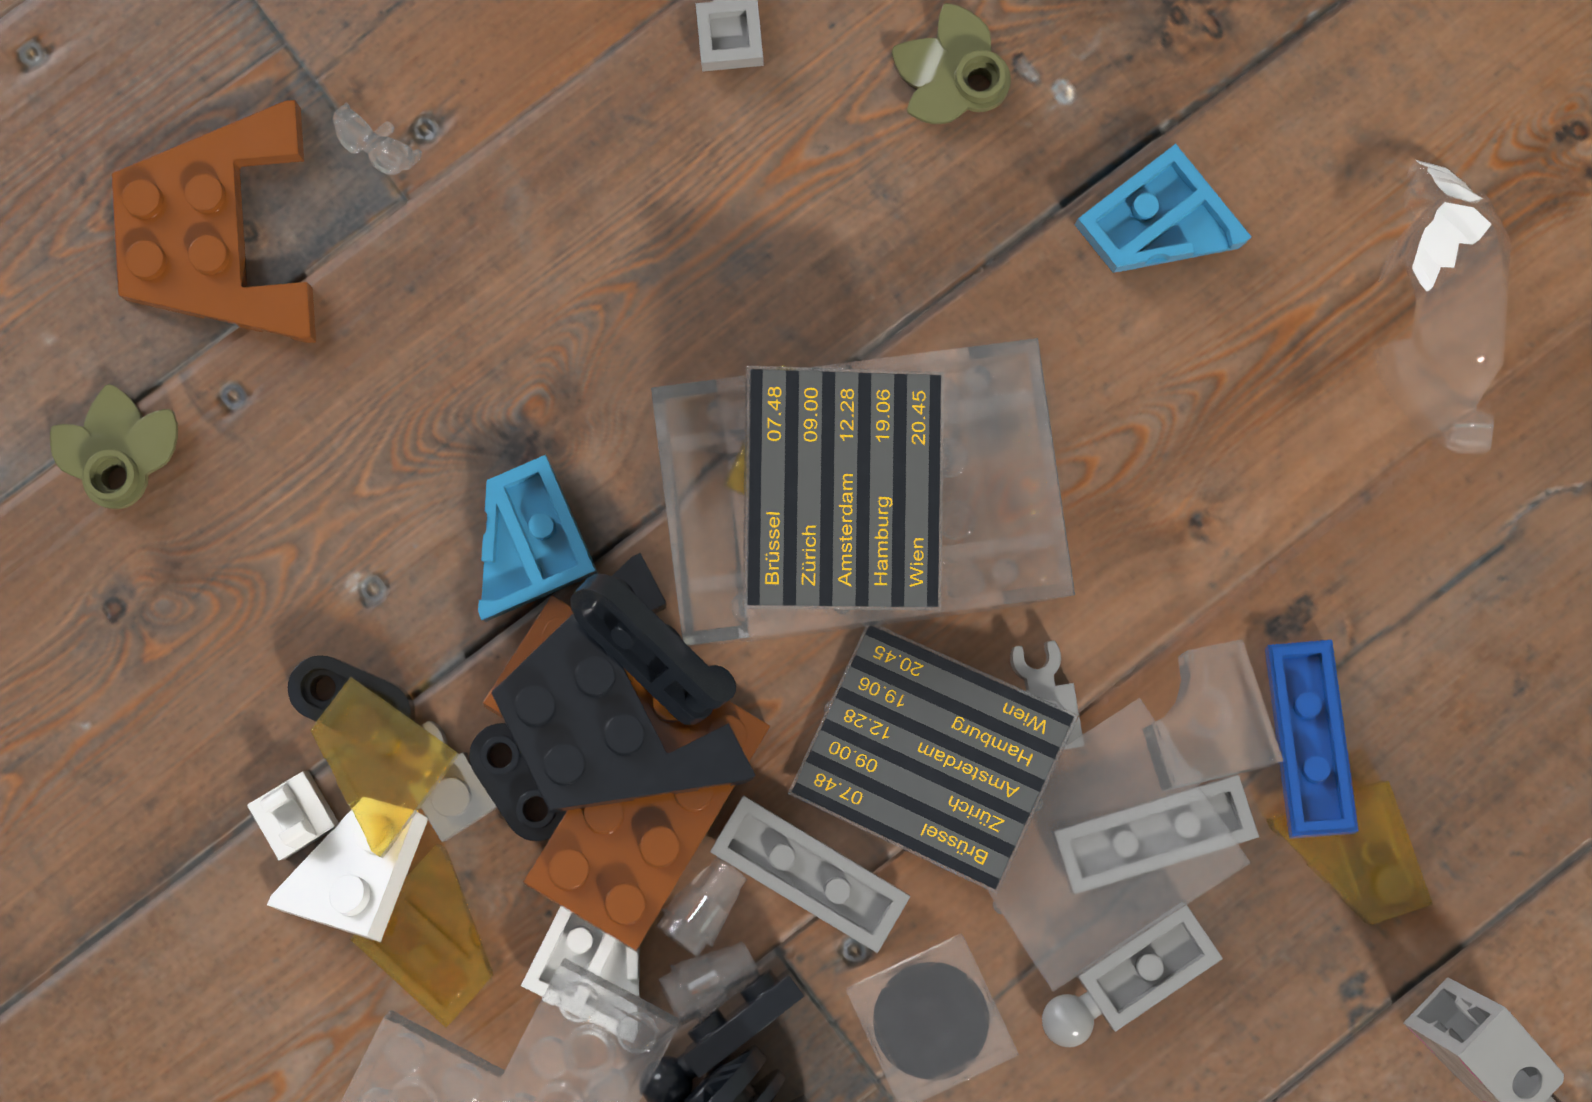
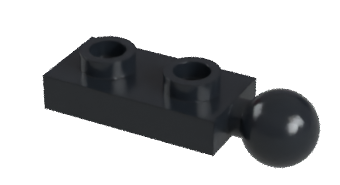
(720, 1035)

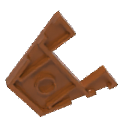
(185, 228)

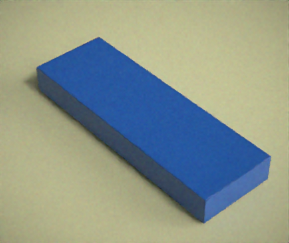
(1311, 739)

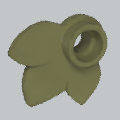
(944, 64)
(111, 439)

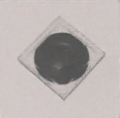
(932, 1021)

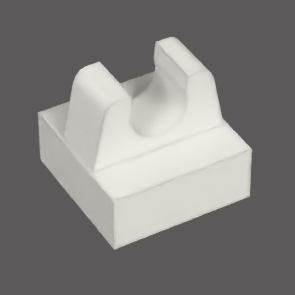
(293, 815)

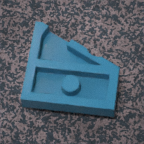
(1161, 217)
(529, 540)

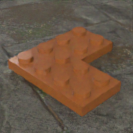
(626, 857)

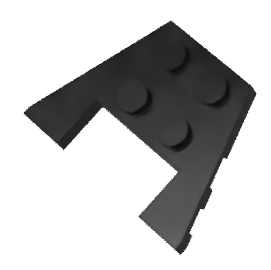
(588, 729)

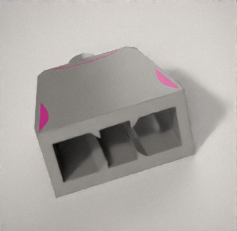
(1484, 1046)

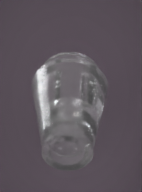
(701, 907)
(707, 982)

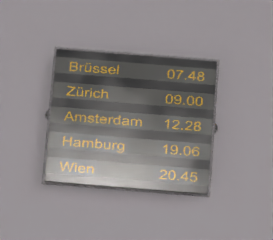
(843, 489)
(933, 756)

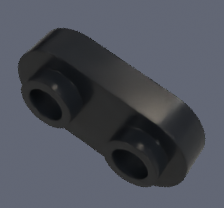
(307, 674)
(510, 786)

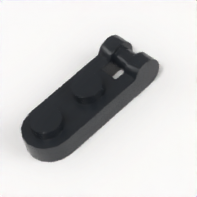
(650, 649)

